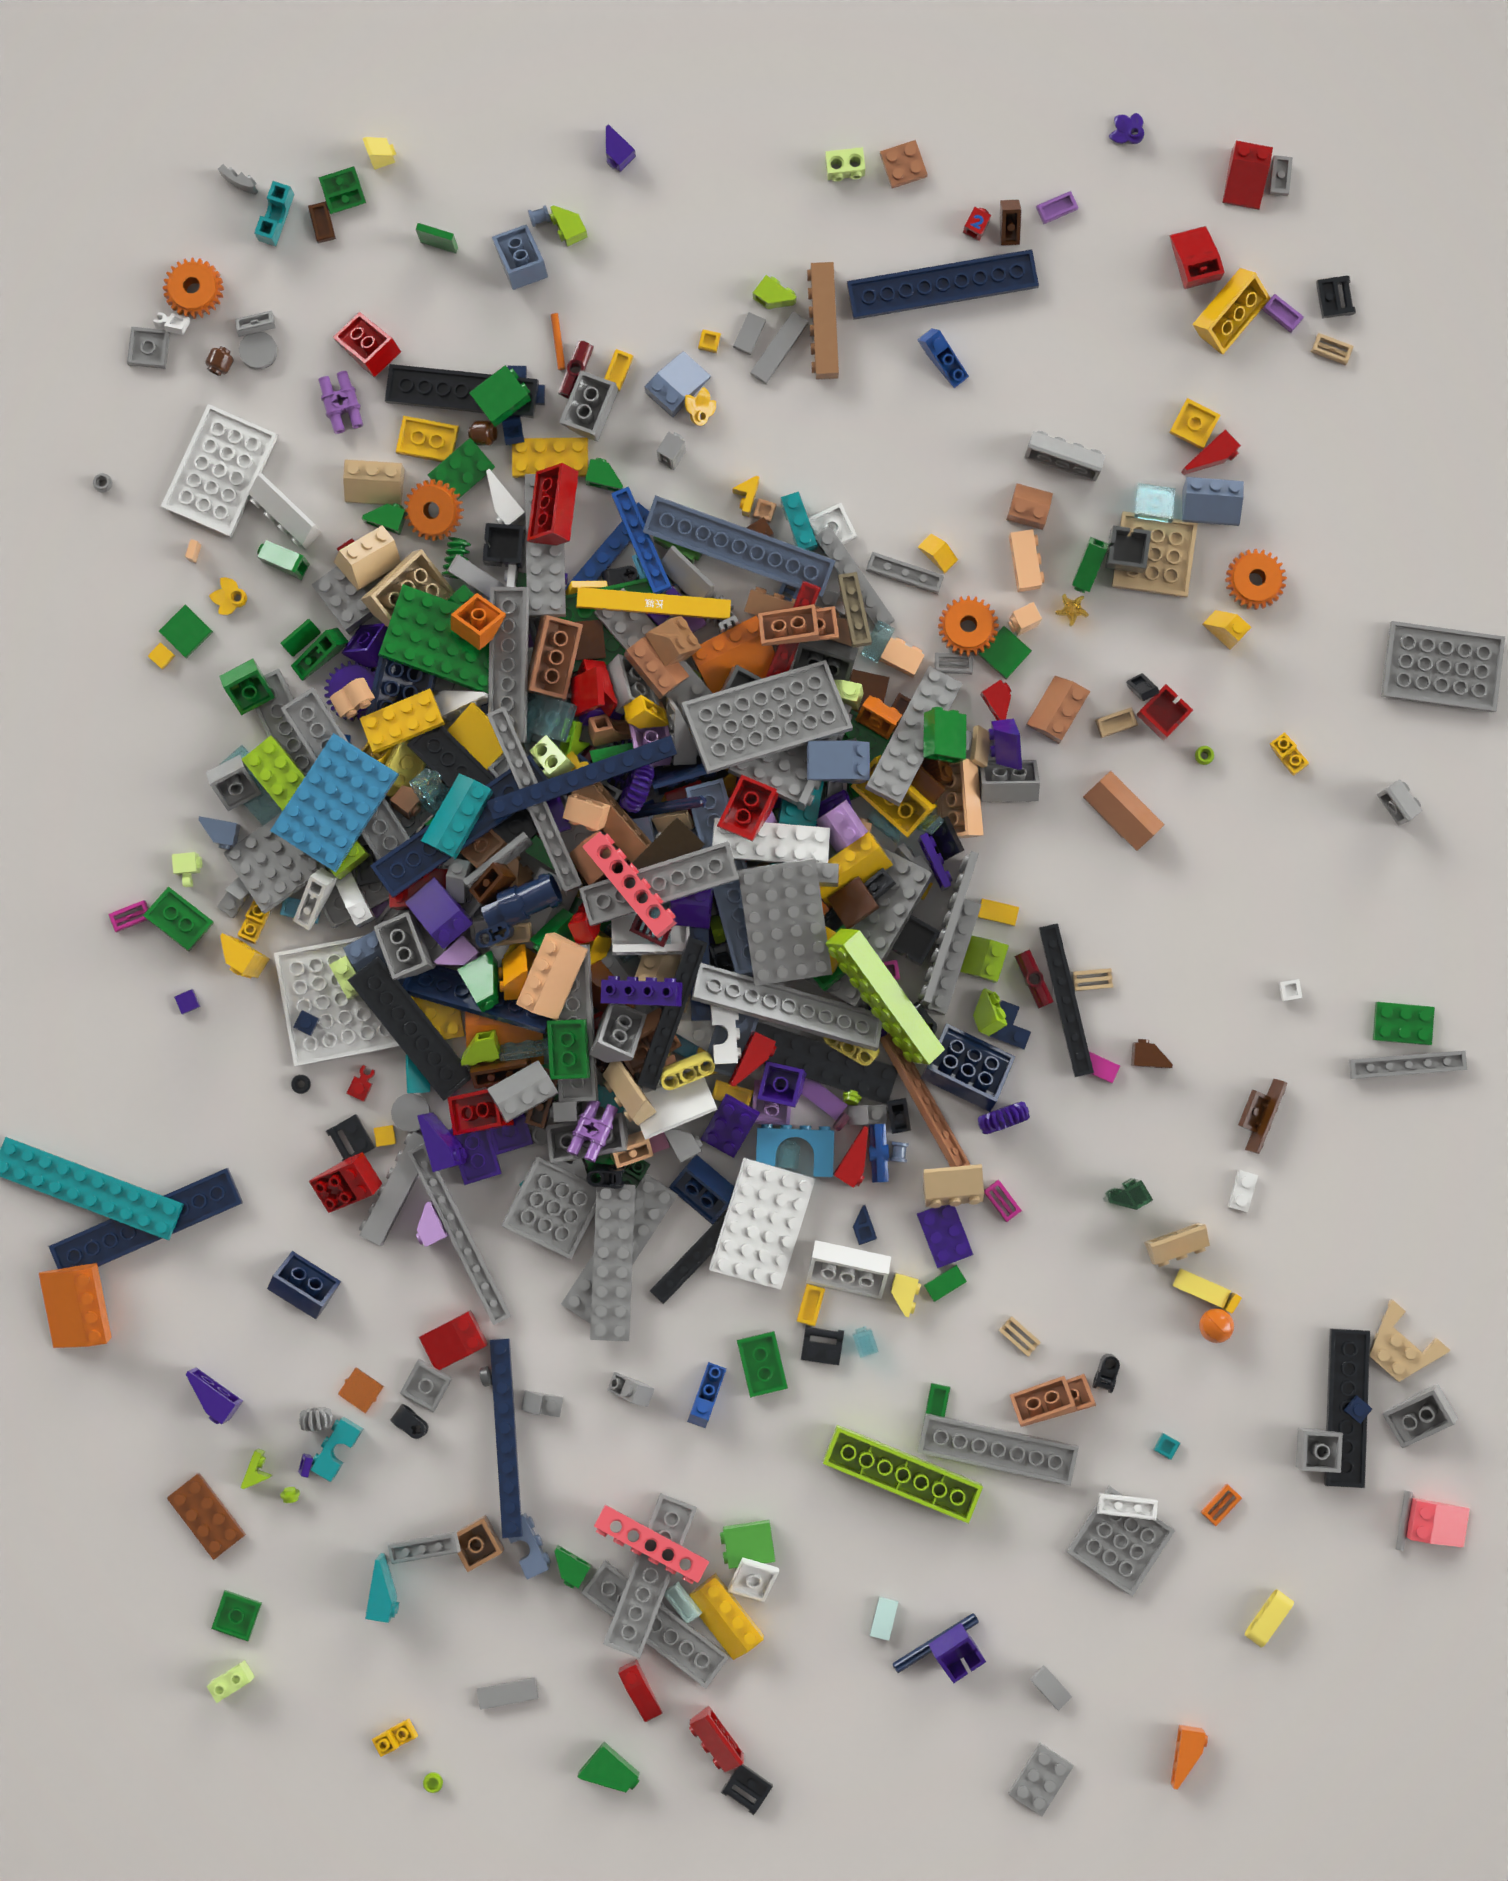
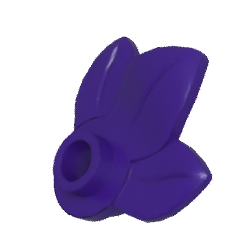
(1125, 127)

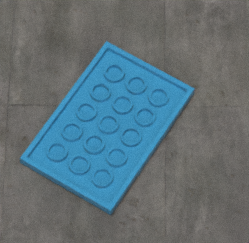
(334, 802)

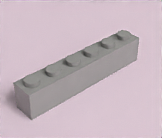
(954, 957)
(392, 1195)

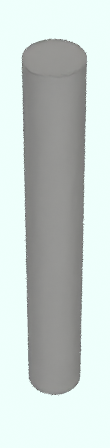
(1404, 1520)

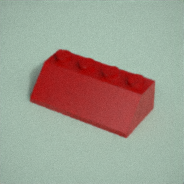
(553, 505)

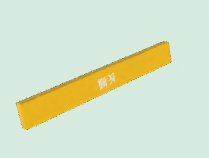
(653, 603)

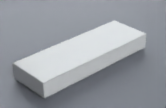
(1127, 1506)

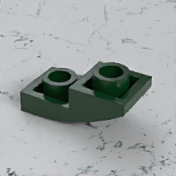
(635, 1172)

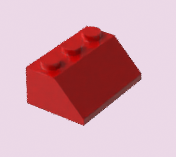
(716, 1740)

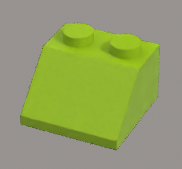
(984, 958)

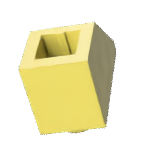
(903, 1291)

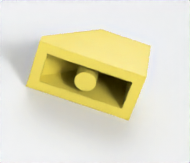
(379, 151)

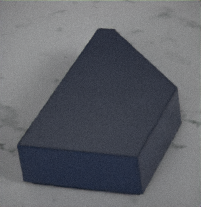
(863, 1227)

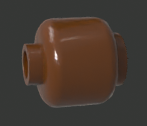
(219, 361)
(483, 433)

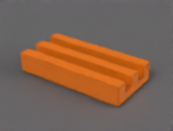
(1220, 1494)

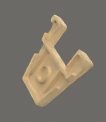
(1397, 1353)

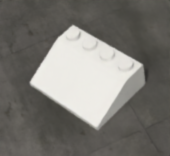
(676, 1105)

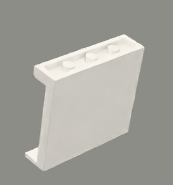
(629, 943)

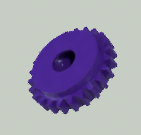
(343, 677)

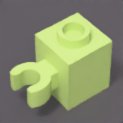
(186, 865)

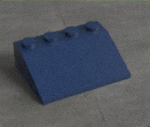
(397, 682)
(680, 775)
(969, 1068)

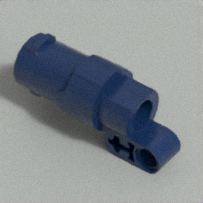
(516, 906)

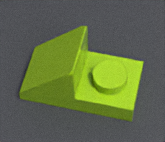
(573, 742)
(252, 1474)

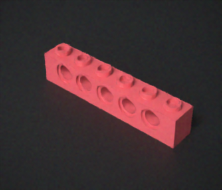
(595, 848)
(698, 1563)

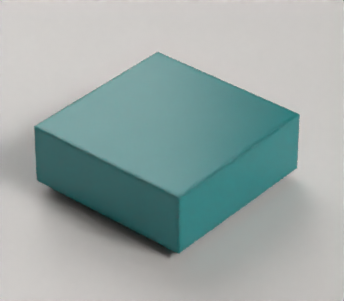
(1166, 1446)

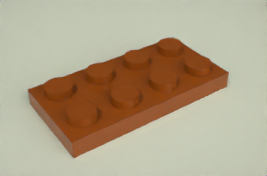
(206, 1516)

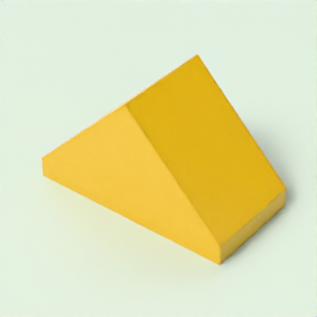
(938, 552)

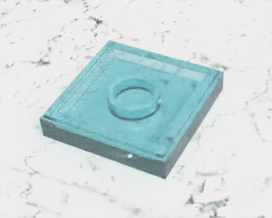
(1154, 503)

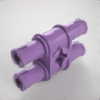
(332, 398)
(597, 1137)

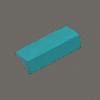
(415, 1080)

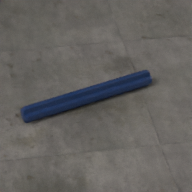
(670, 806)
(923, 1650)

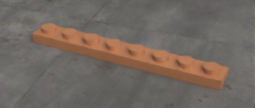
(925, 1104)

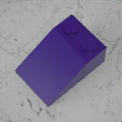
(439, 912)
(441, 1145)
(214, 1398)

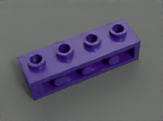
(641, 992)

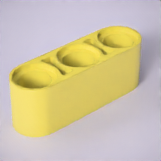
(854, 1052)
(697, 1070)
(1201, 1288)
(1269, 1618)

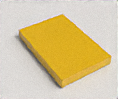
(426, 439)
(476, 735)

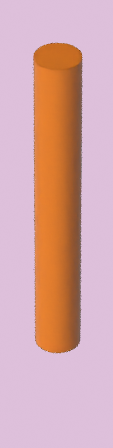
(558, 341)

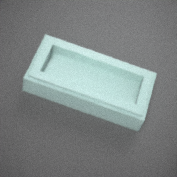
(682, 1602)
(884, 1618)

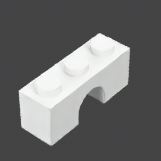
(727, 1052)

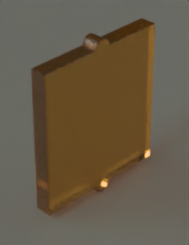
(360, 1390)

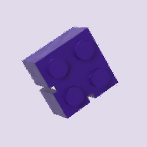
(954, 1646)

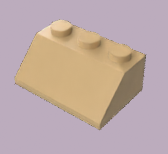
(373, 482)
(368, 558)
(627, 1093)
(953, 1186)
(1178, 1244)

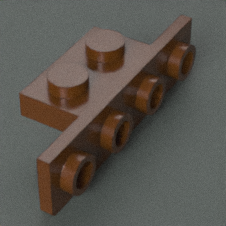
(1260, 1113)

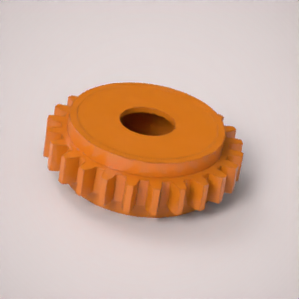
(183, 277)
(448, 510)
(1248, 592)
(974, 612)

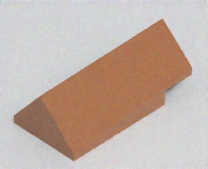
(798, 625)
(1123, 811)
(1052, 1399)

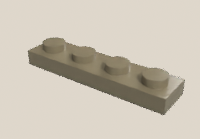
(854, 609)

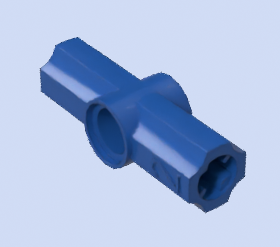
(878, 1153)

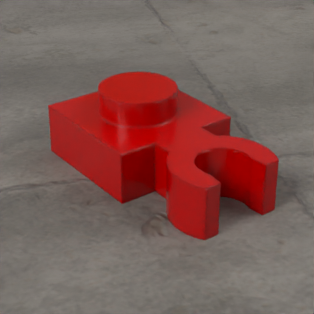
(360, 1086)

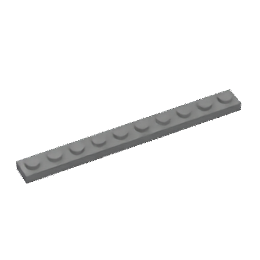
(540, 813)
(459, 1235)

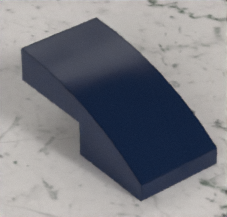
(513, 430)

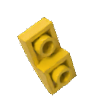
(1289, 754)
(253, 923)
(394, 1737)

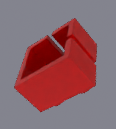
(1163, 714)

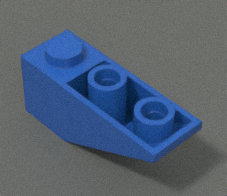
(943, 356)
(706, 1395)

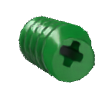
(457, 547)

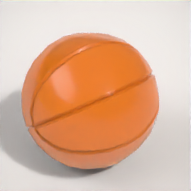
(1216, 1325)

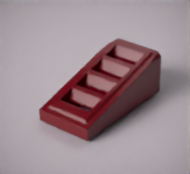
(635, 928)

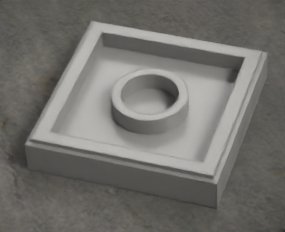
(148, 347)
(426, 1385)

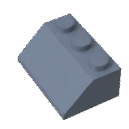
(1212, 501)

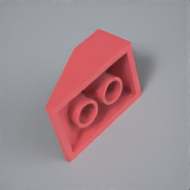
(1437, 1523)

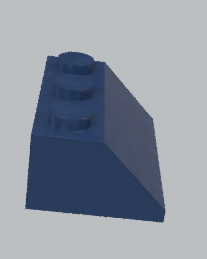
(703, 1189)
(303, 1285)

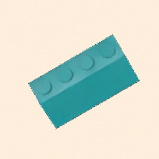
(457, 816)

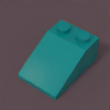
(382, 1595)

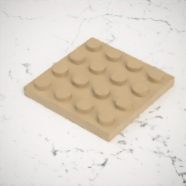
(1168, 557)

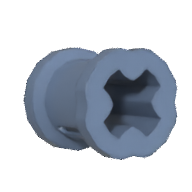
(539, 216)
(899, 1152)

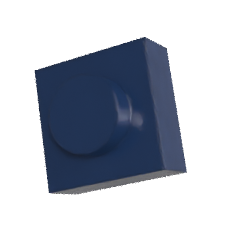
(306, 1023)
(1358, 1409)

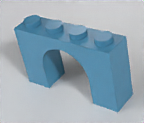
(820, 1140)

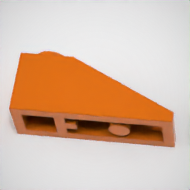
(1187, 1752)

